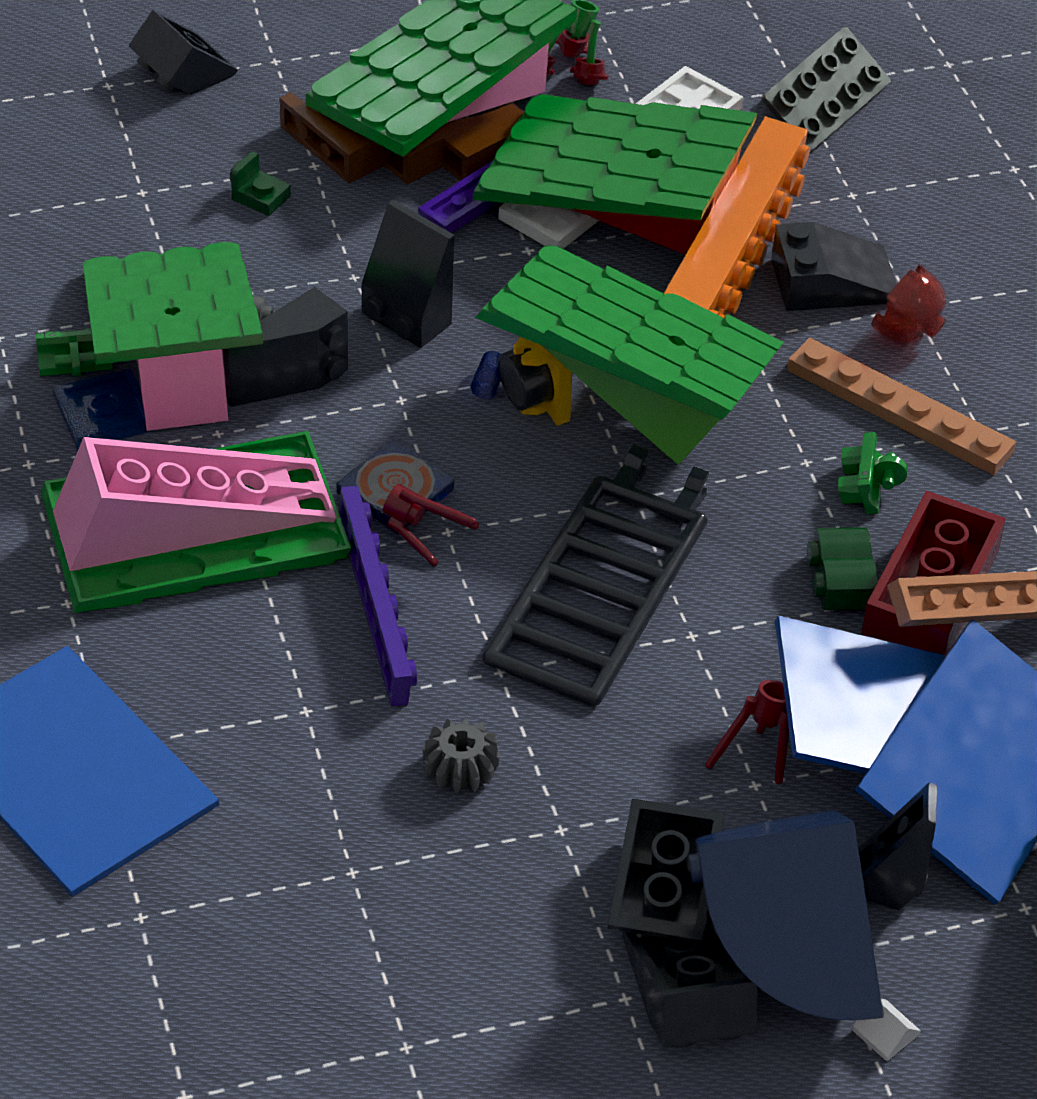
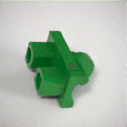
(67, 353)
(874, 473)

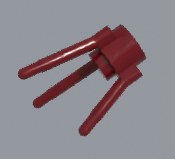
(408, 507)
(768, 711)

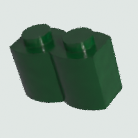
(843, 567)

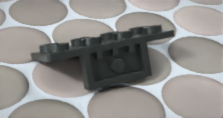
(827, 87)

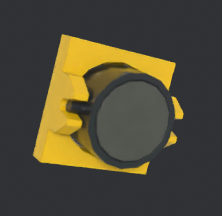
(536, 381)

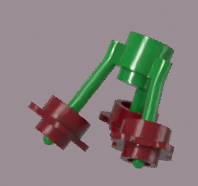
(580, 39)

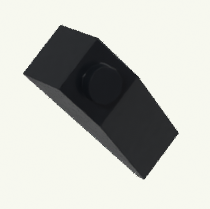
(899, 852)

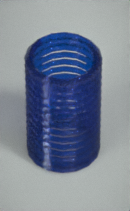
(488, 375)

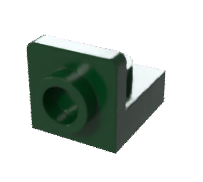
(257, 188)

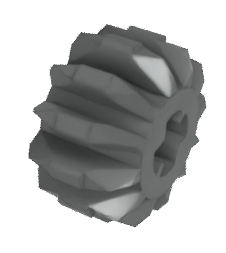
(461, 755)

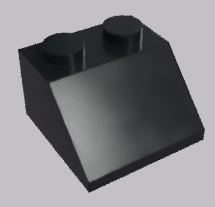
(179, 55)

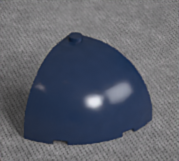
(794, 912)

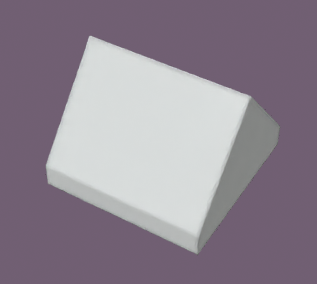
(887, 1034)

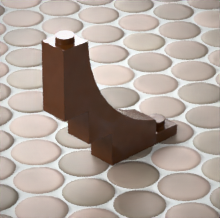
(456, 146)

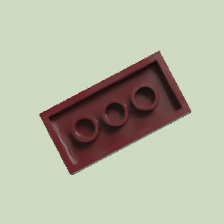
(938, 541)

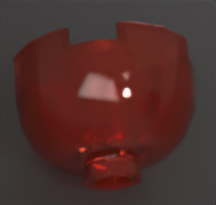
(913, 308)

